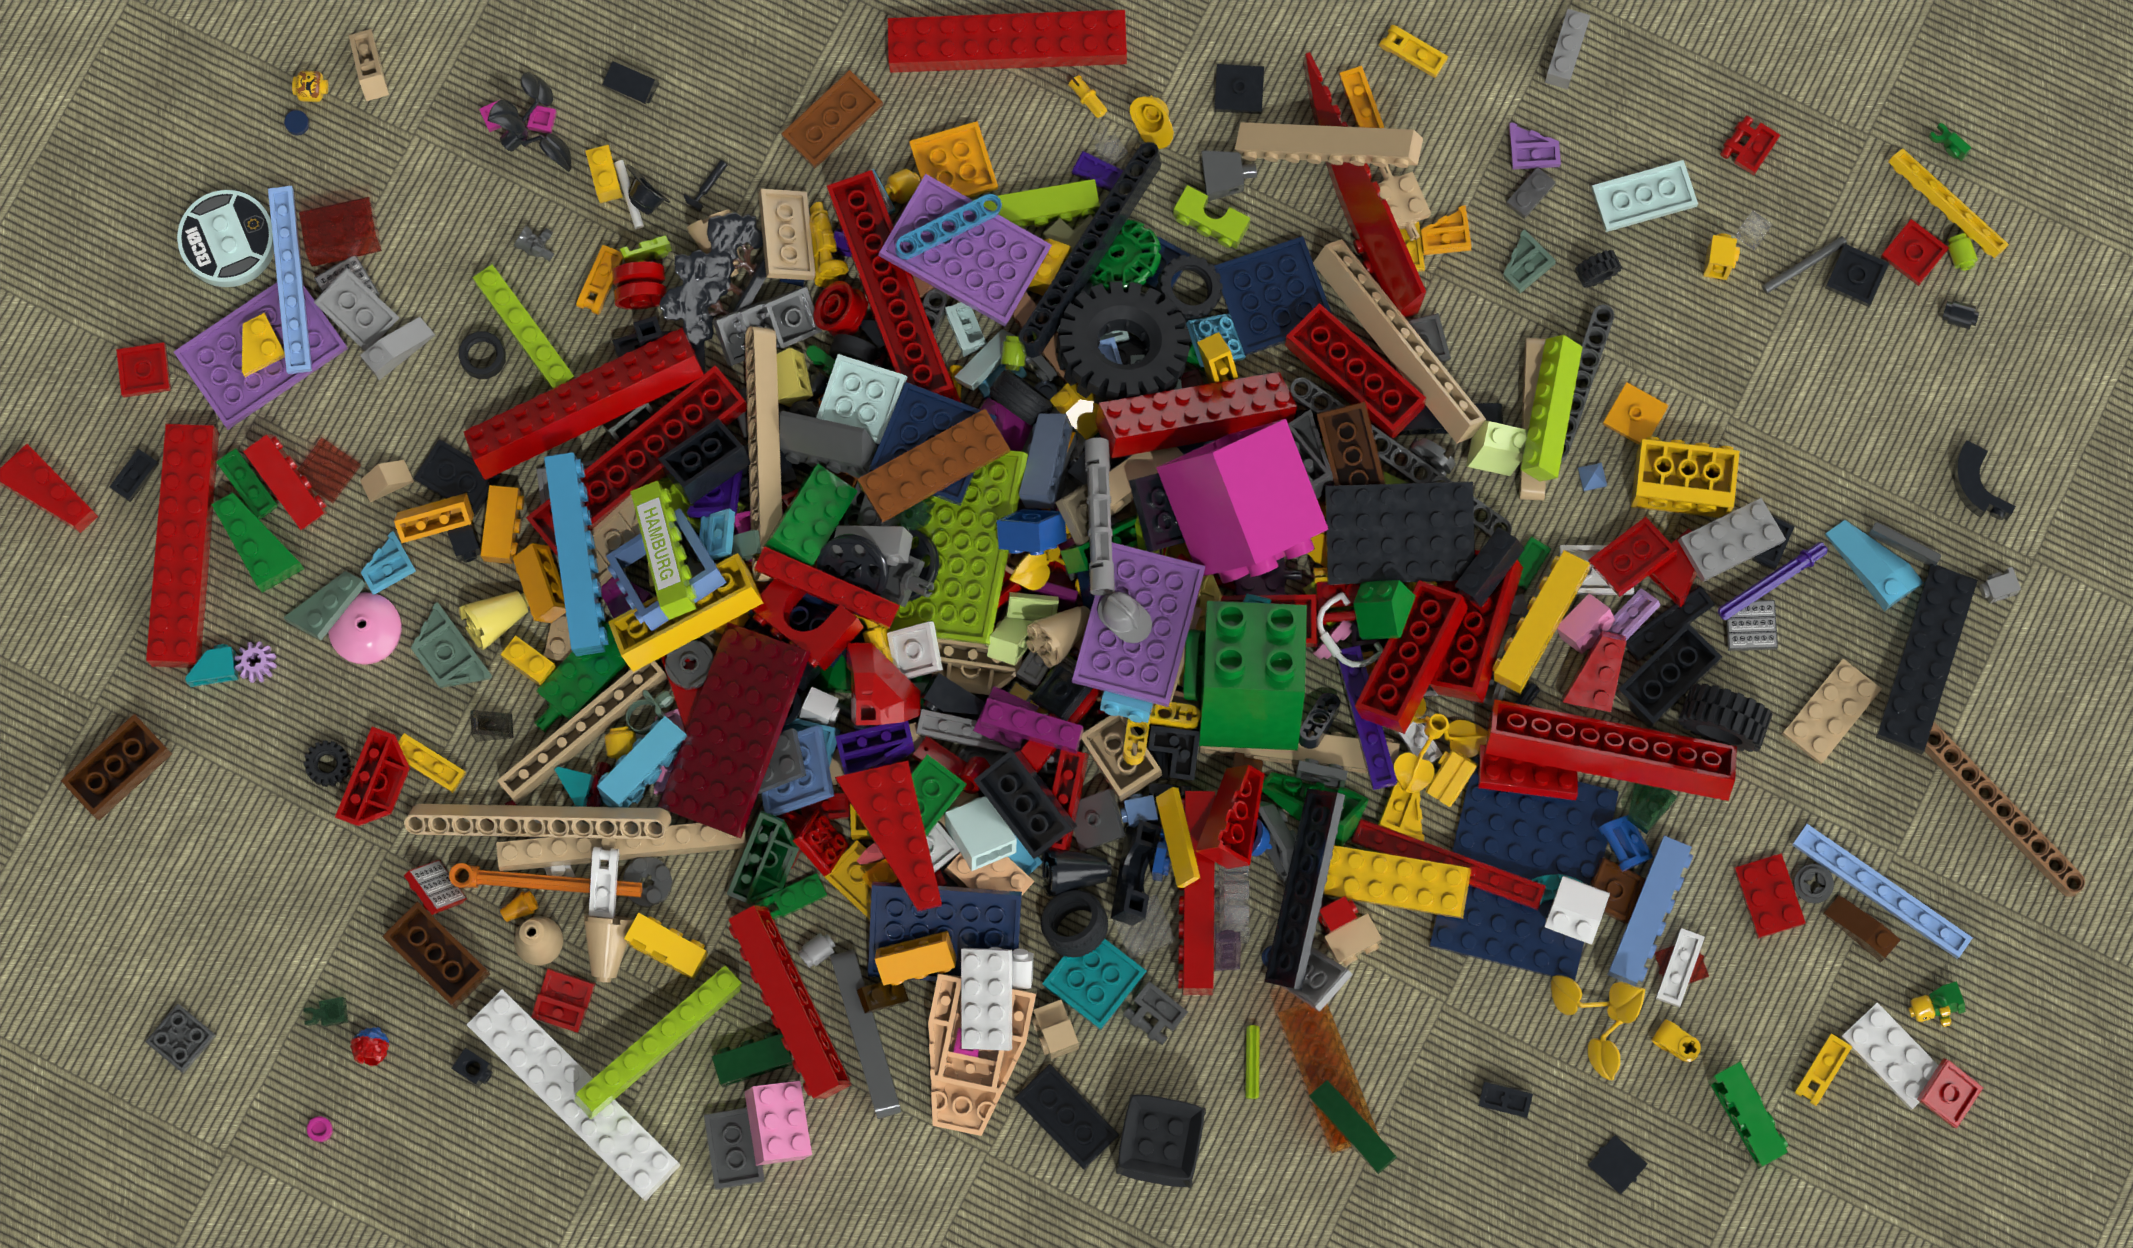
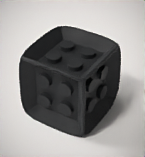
(1160, 1140)

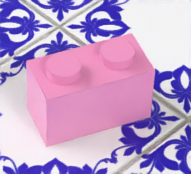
(1585, 623)

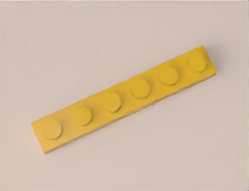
(1948, 203)

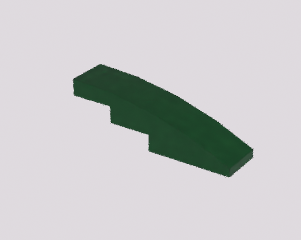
(1352, 1127)

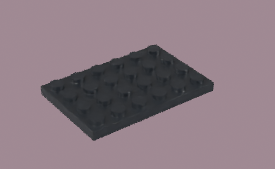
(1399, 532)

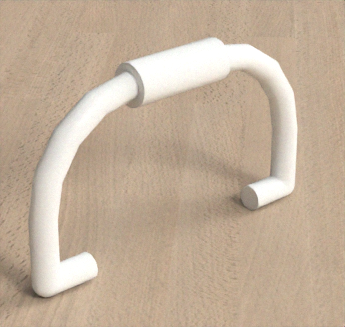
(1329, 642)

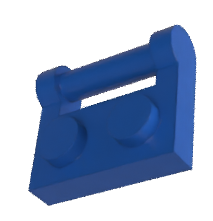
(1631, 841)

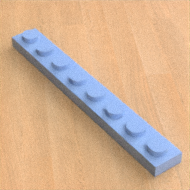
(289, 280)
(1882, 891)

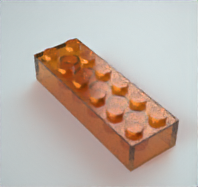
(1322, 1057)

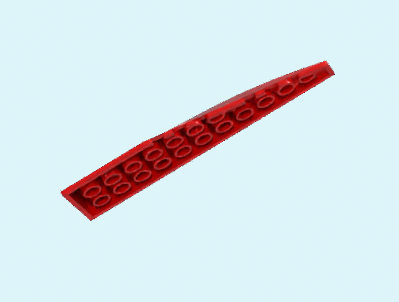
(1367, 215)

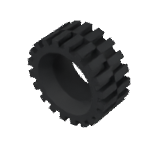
(1725, 717)

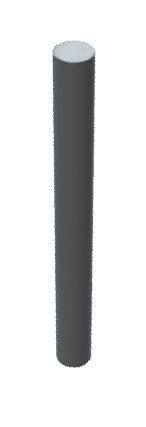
(1804, 264)

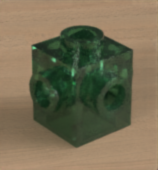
(917, 515)

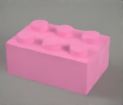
(778, 1123)

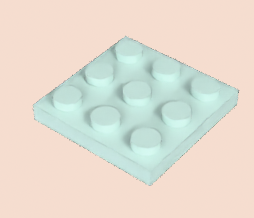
(861, 396)

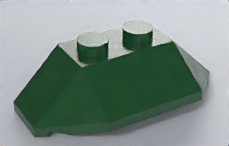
(764, 860)

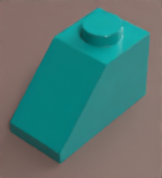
(214, 667)

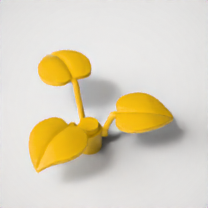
(1033, 569)
(1464, 736)
(1623, 1007)

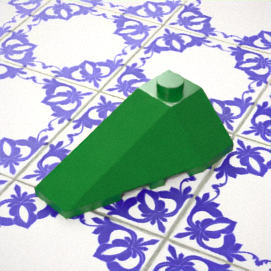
(1291, 792)

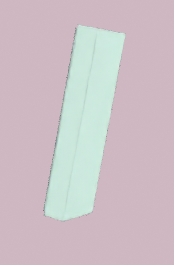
(983, 362)

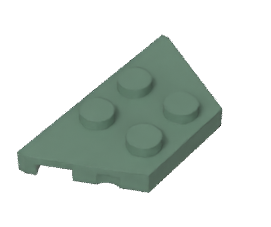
(447, 653)

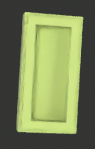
(1031, 606)

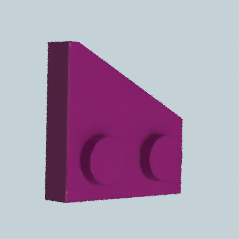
(616, 599)

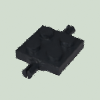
(1268, 583)

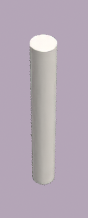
(625, 184)

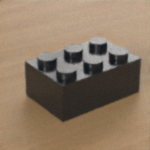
(704, 461)

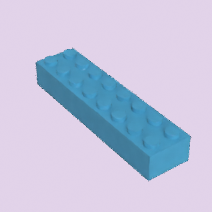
(575, 555)

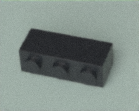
(1489, 567)

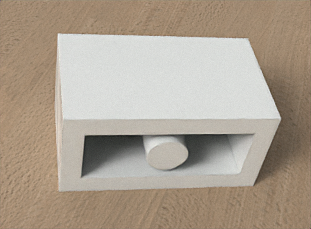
(820, 708)

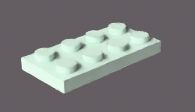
(1644, 196)

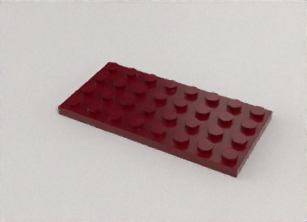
(734, 730)

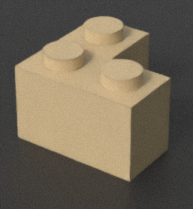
(1056, 1030)

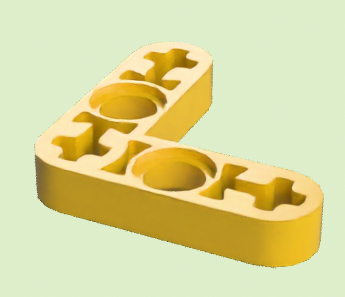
(1155, 719)

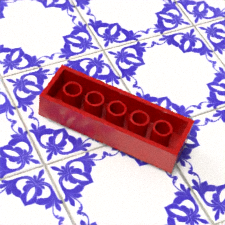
(1355, 371)
(1475, 647)
(1412, 660)

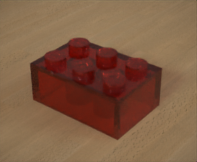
(340, 231)

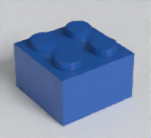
(1031, 531)

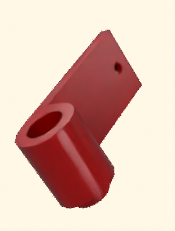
(964, 770)

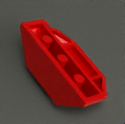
(375, 780)

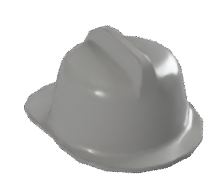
(1125, 617)

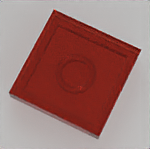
(328, 470)

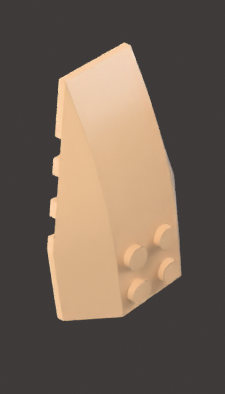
(963, 1085)

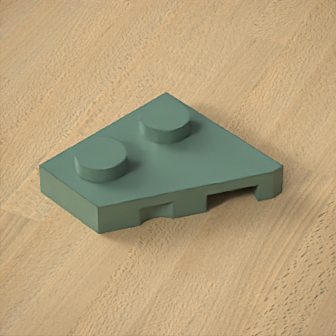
(1527, 263)

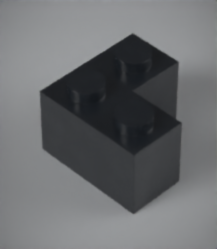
(1181, 744)

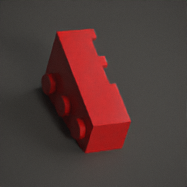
(1598, 676)

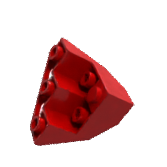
(879, 688)

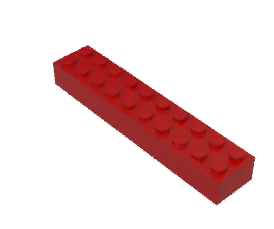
(1007, 41)
(887, 286)
(583, 403)
(635, 458)
(182, 545)
(1611, 750)

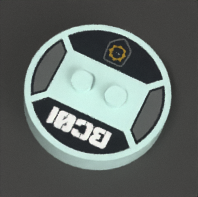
(226, 238)

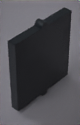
(1617, 1164)

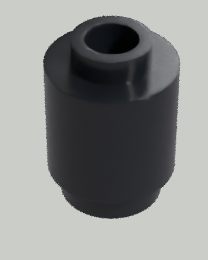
(1960, 314)

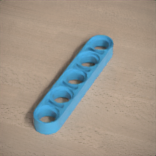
(942, 236)

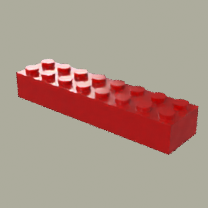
(1193, 414)
(1197, 906)
(789, 1002)

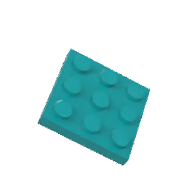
(1095, 982)

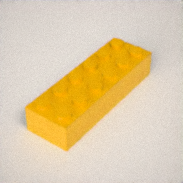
(642, 646)
(1398, 882)

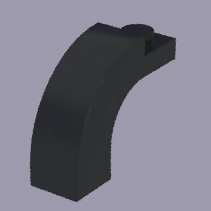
(1969, 485)

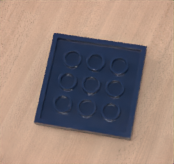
(1270, 293)
(918, 418)

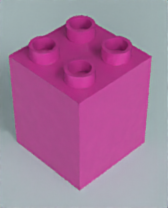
(1244, 501)

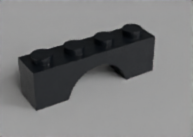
(1130, 898)

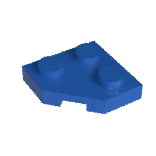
(1161, 862)

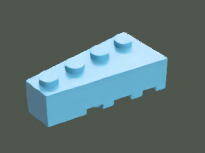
(641, 764)

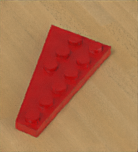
(892, 817)

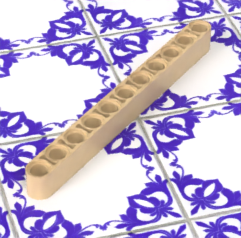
(763, 435)
(547, 815)

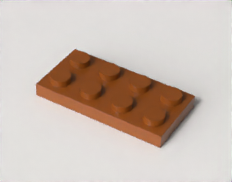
(832, 119)

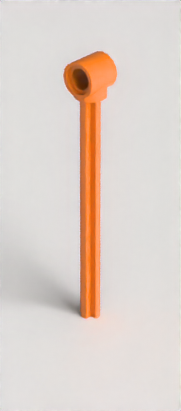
(533, 881)

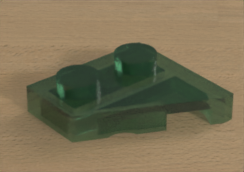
(1649, 805)

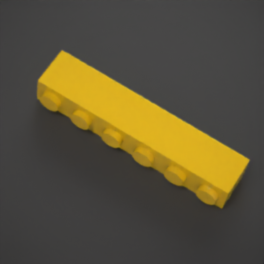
(1541, 621)

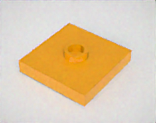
(1635, 414)

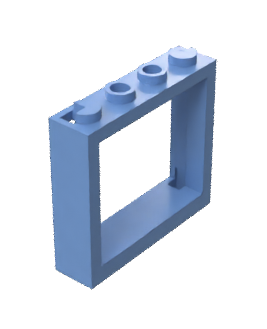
(631, 551)

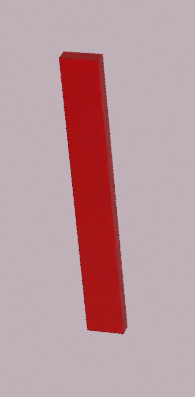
(1481, 877)

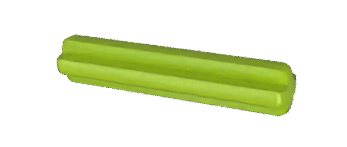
(1252, 1061)

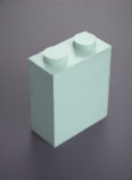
(980, 833)

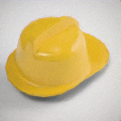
(1152, 120)

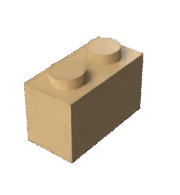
(1353, 940)

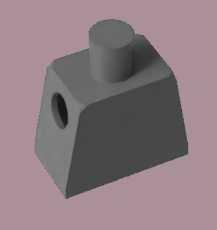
(1224, 173)

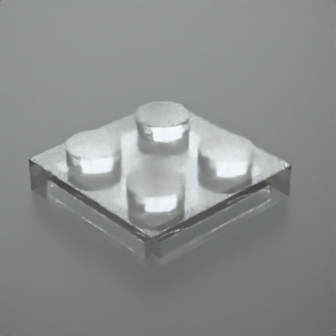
(1147, 934)

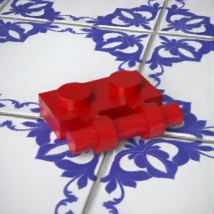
(1756, 149)

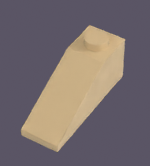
(368, 65)

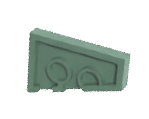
(326, 606)

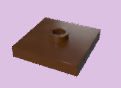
(1622, 886)

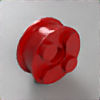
(840, 309)

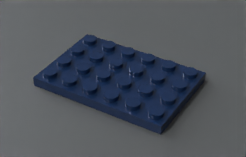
(969, 915)

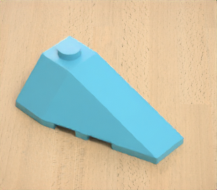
(1879, 569)

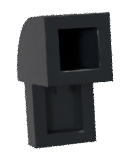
(645, 332)

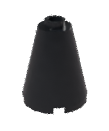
(1072, 870)

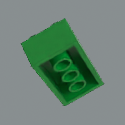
(811, 516)

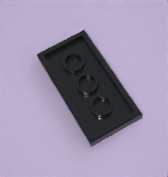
(1066, 1116)

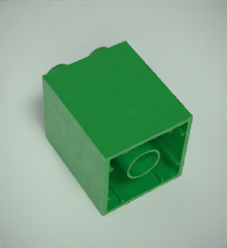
(1253, 675)

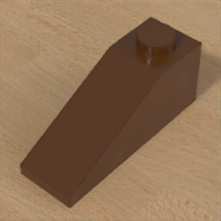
(1862, 928)

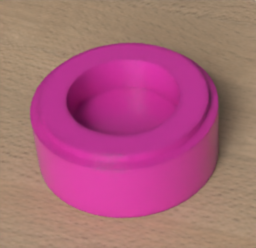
(319, 1129)

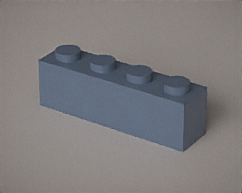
(1045, 461)

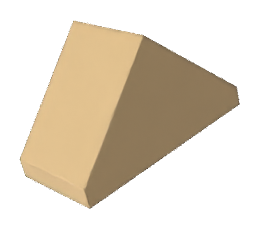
(386, 479)

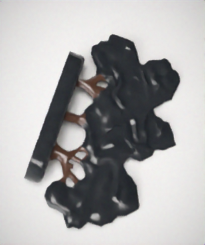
(708, 276)

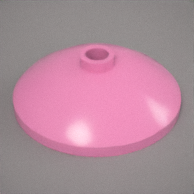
(374, 640)

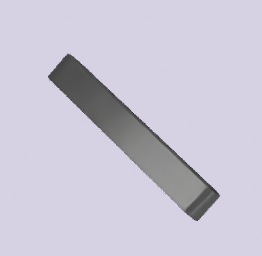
(1587, 373)
(865, 1036)

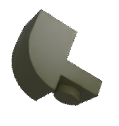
(1063, 233)

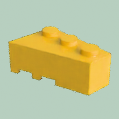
(666, 946)

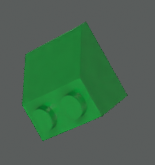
(1382, 609)

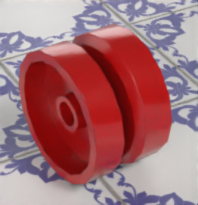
(638, 285)

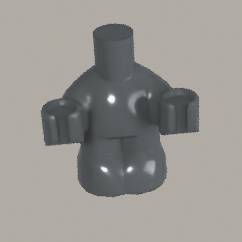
(534, 245)

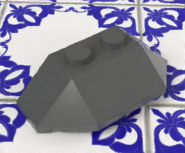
(1280, 838)

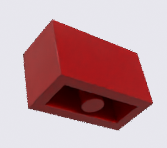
(1337, 914)

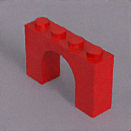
(823, 642)

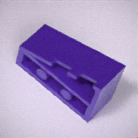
(874, 747)

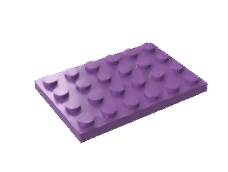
(980, 267)
(216, 357)
(1150, 667)

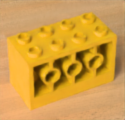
(1684, 493)

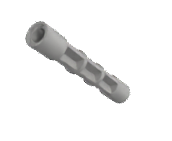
(1100, 532)

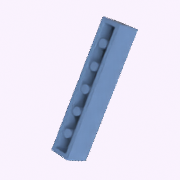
(1650, 910)

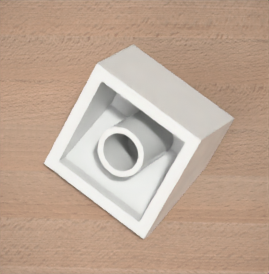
(1577, 910)

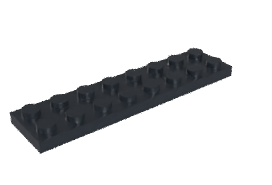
(1926, 659)
(1304, 888)

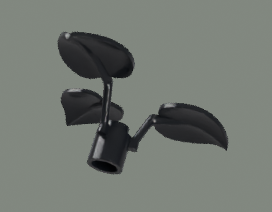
(507, 116)

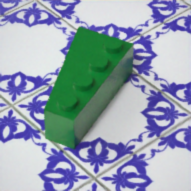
(259, 549)
(1748, 1115)

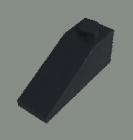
(949, 697)

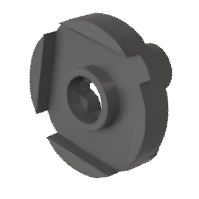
(1432, 455)
(689, 678)
(660, 876)

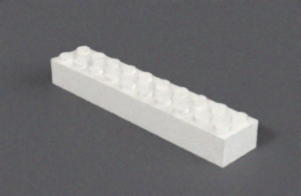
(557, 1080)

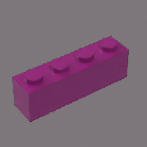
(1031, 726)

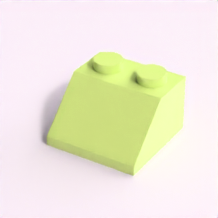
(1497, 448)

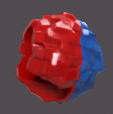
(369, 1046)

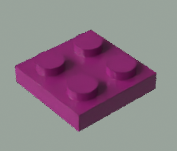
(1005, 739)

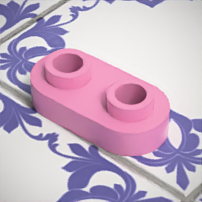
(1338, 632)

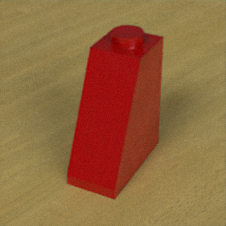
(1675, 575)

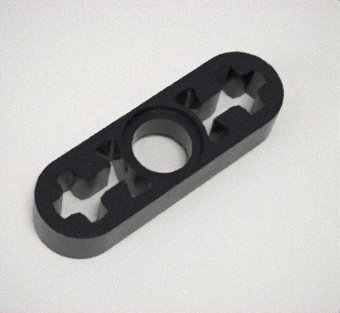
(1319, 729)

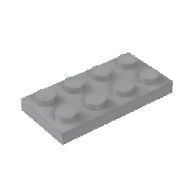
(1731, 540)

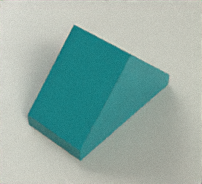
(576, 784)

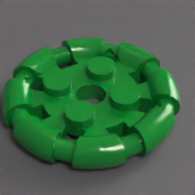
(1126, 265)

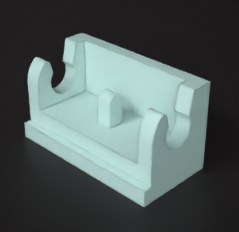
(965, 328)

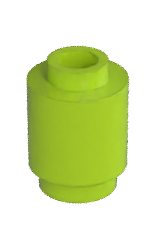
(1962, 252)
(1012, 353)

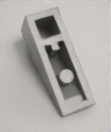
(396, 347)

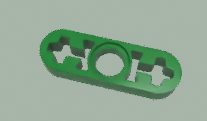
(1193, 664)

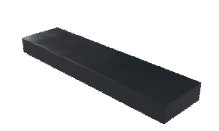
(1668, 624)

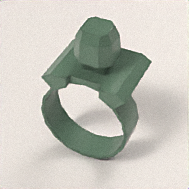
(662, 700)

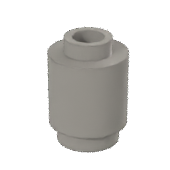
(817, 950)

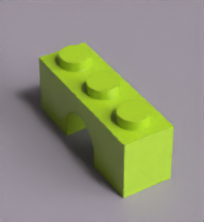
(1227, 229)

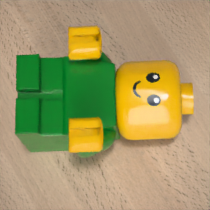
(1938, 1003)

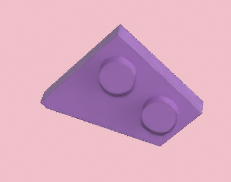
(1532, 150)

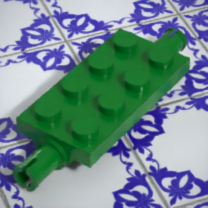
(578, 682)

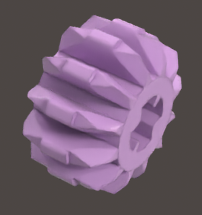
(259, 669)

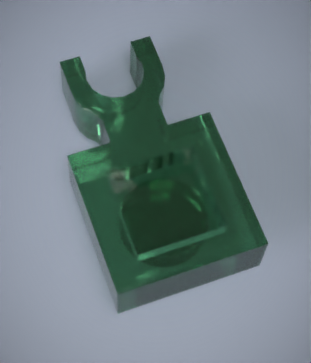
(330, 1013)

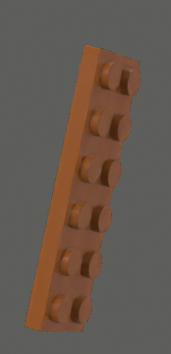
(933, 465)

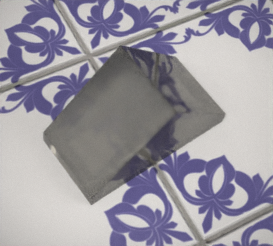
(491, 725)

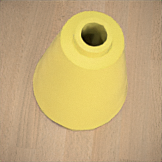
(493, 616)

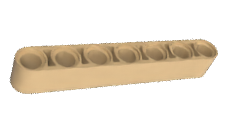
(1530, 487)

